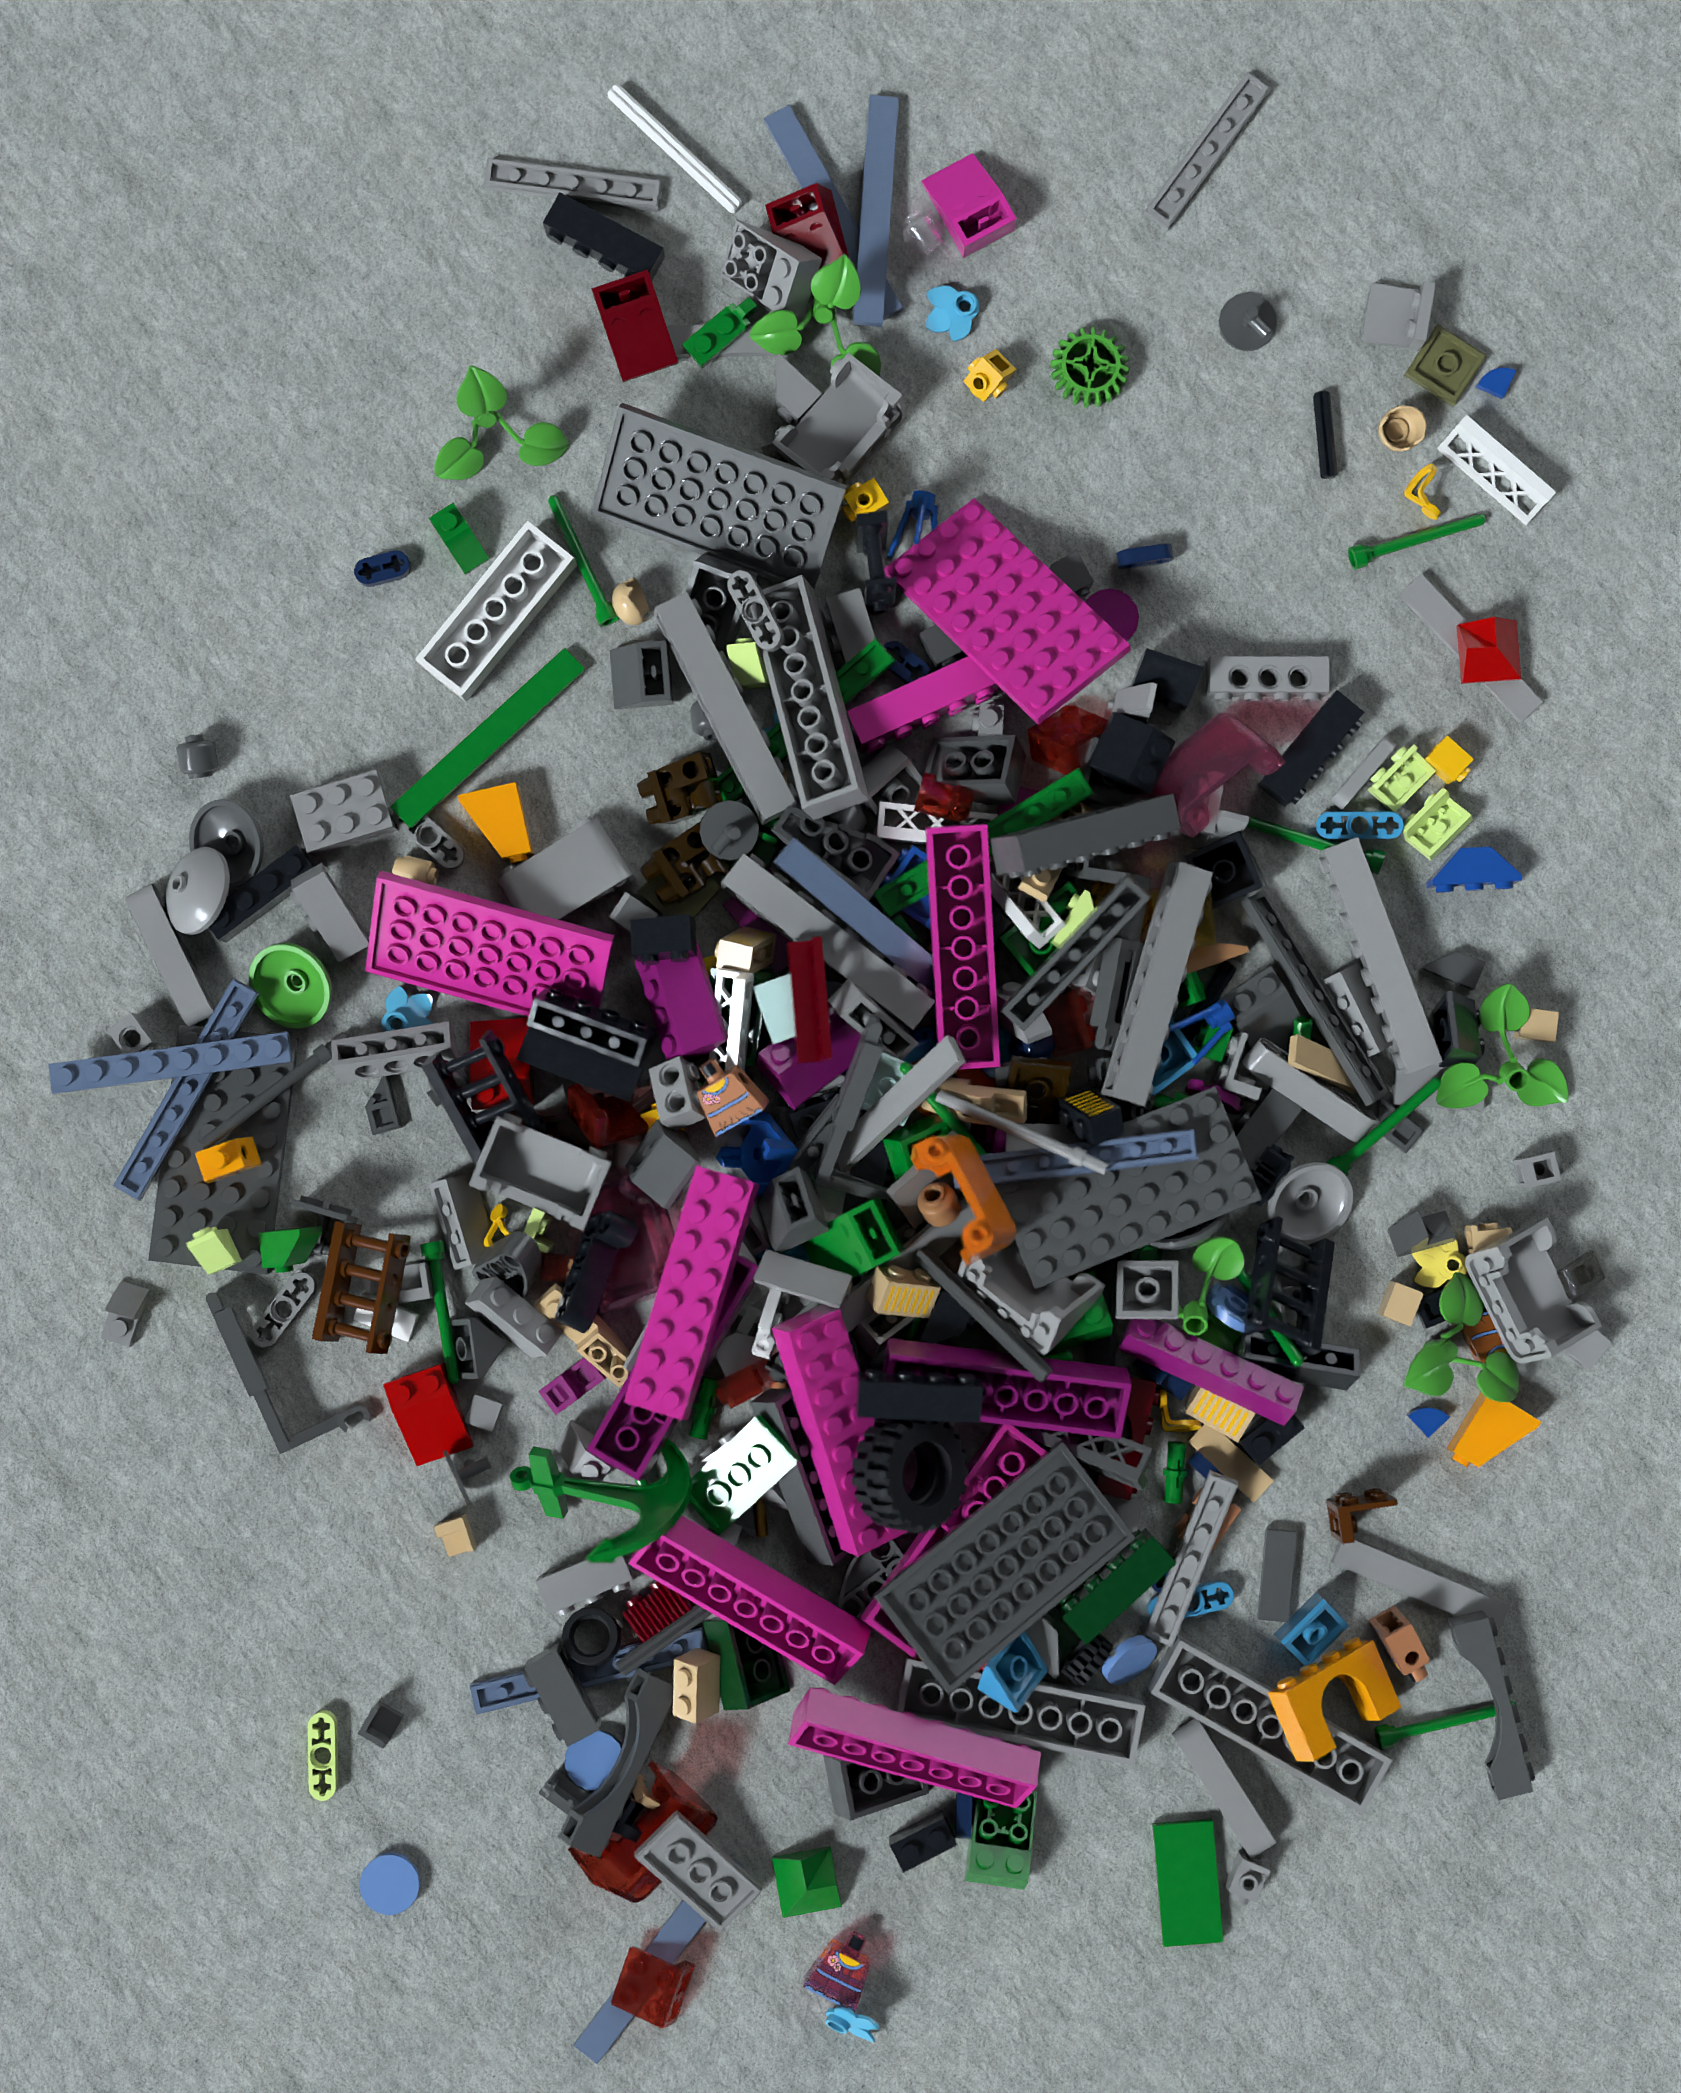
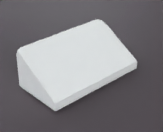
(404, 1320)

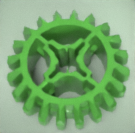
(1079, 368)

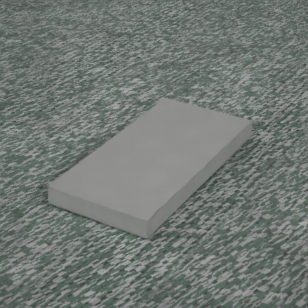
(698, 1871)

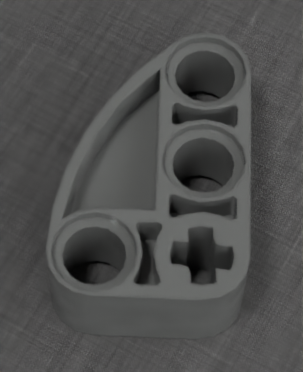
(513, 1260)
(864, 1570)

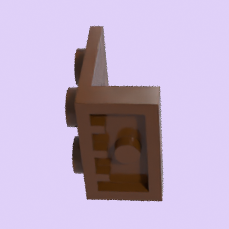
(1342, 1524)

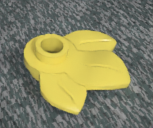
(1434, 1264)

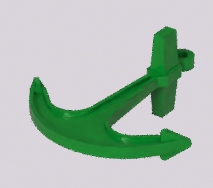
(657, 1503)

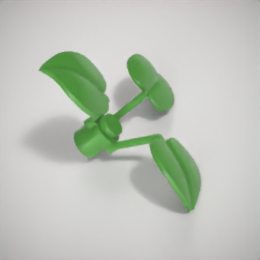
(832, 287)
(481, 398)
(1538, 1086)
(1224, 1261)
(1430, 1367)

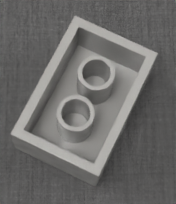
(344, 812)

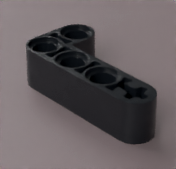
(591, 1268)

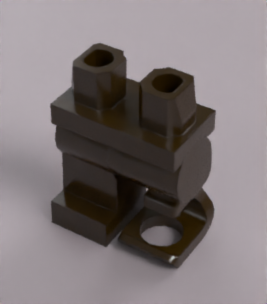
(671, 792)
(675, 866)

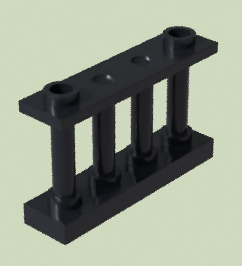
(871, 540)
(455, 1097)
(1313, 1282)

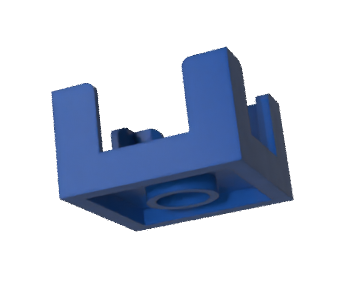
(763, 1153)

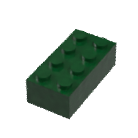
(1115, 1586)

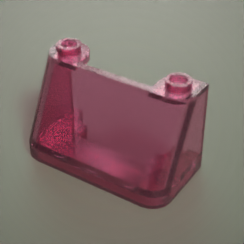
(1209, 761)
(641, 1264)

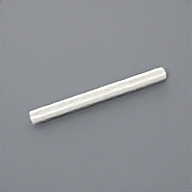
(674, 148)

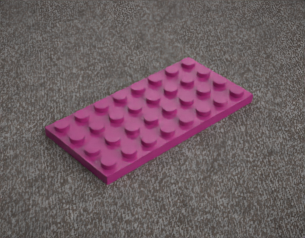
(1007, 611)
(481, 947)

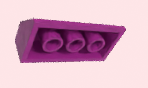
(683, 1007)
(802, 1081)

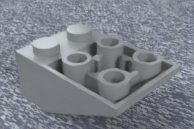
(770, 268)

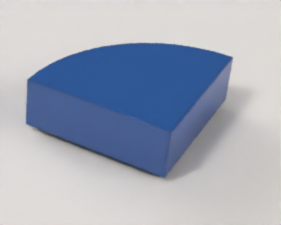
(1496, 381)
(1427, 1419)

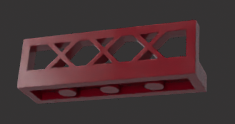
(809, 1001)

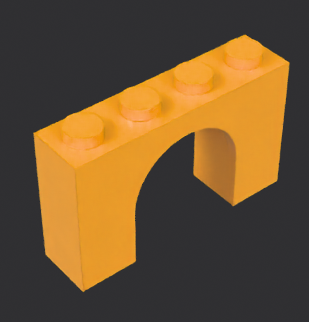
(1300, 1697)

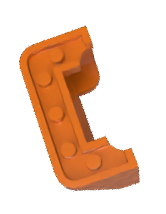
(993, 1224)

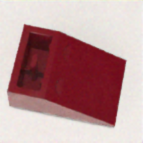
(809, 220)
(635, 325)

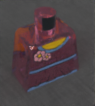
(840, 1972)

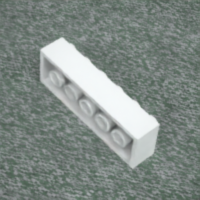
(496, 611)

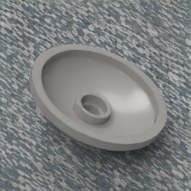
(197, 890)
(1321, 1208)

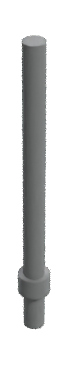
(1076, 1156)

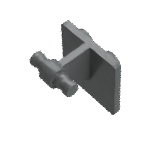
(324, 1217)

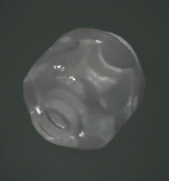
(923, 232)

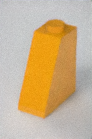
(502, 820)
(1489, 1431)

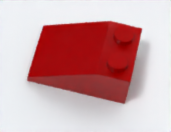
(512, 1035)
(428, 1414)

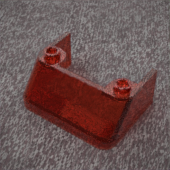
(617, 1867)

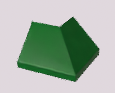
(806, 1881)

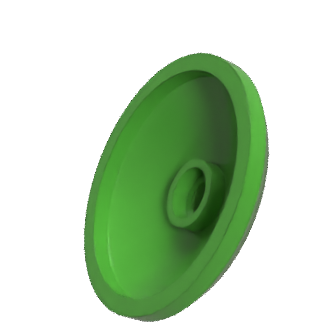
(282, 994)

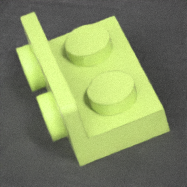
(538, 1225)

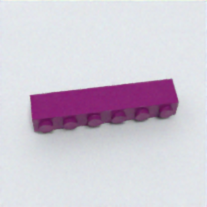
(1212, 1369)

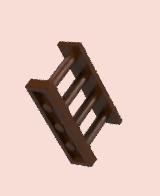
(337, 1281)

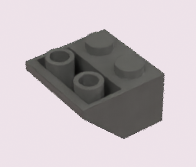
(641, 675)
(663, 1164)
(792, 1210)

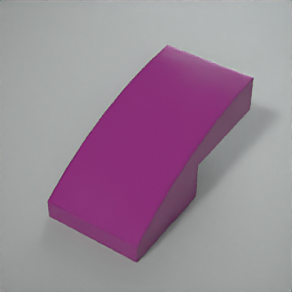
(571, 1385)

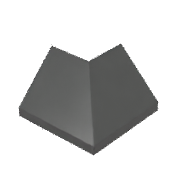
(474, 1346)

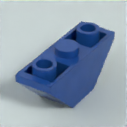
(1473, 869)

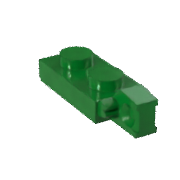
(719, 332)

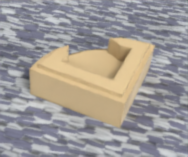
(643, 1796)

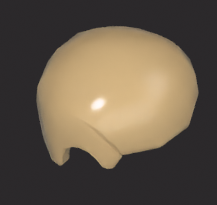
(1402, 428)
(630, 602)

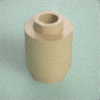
(416, 869)

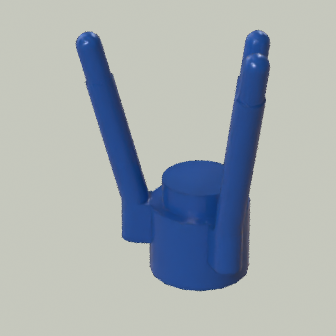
(921, 507)
(1216, 1016)

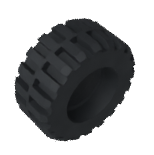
(938, 1477)

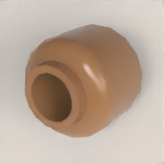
(939, 1204)

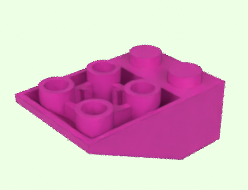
(970, 205)

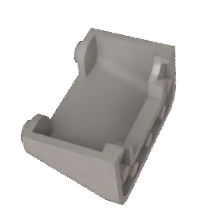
(844, 424)
(568, 873)
(540, 1171)
(1527, 1295)
(1035, 1315)

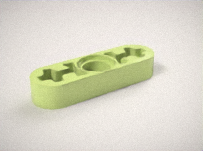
(315, 1733)

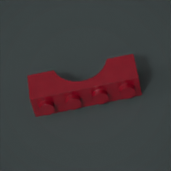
(1141, 1399)

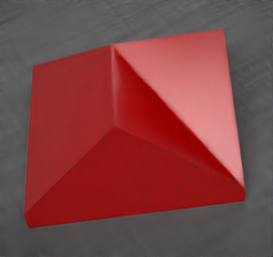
(1489, 650)

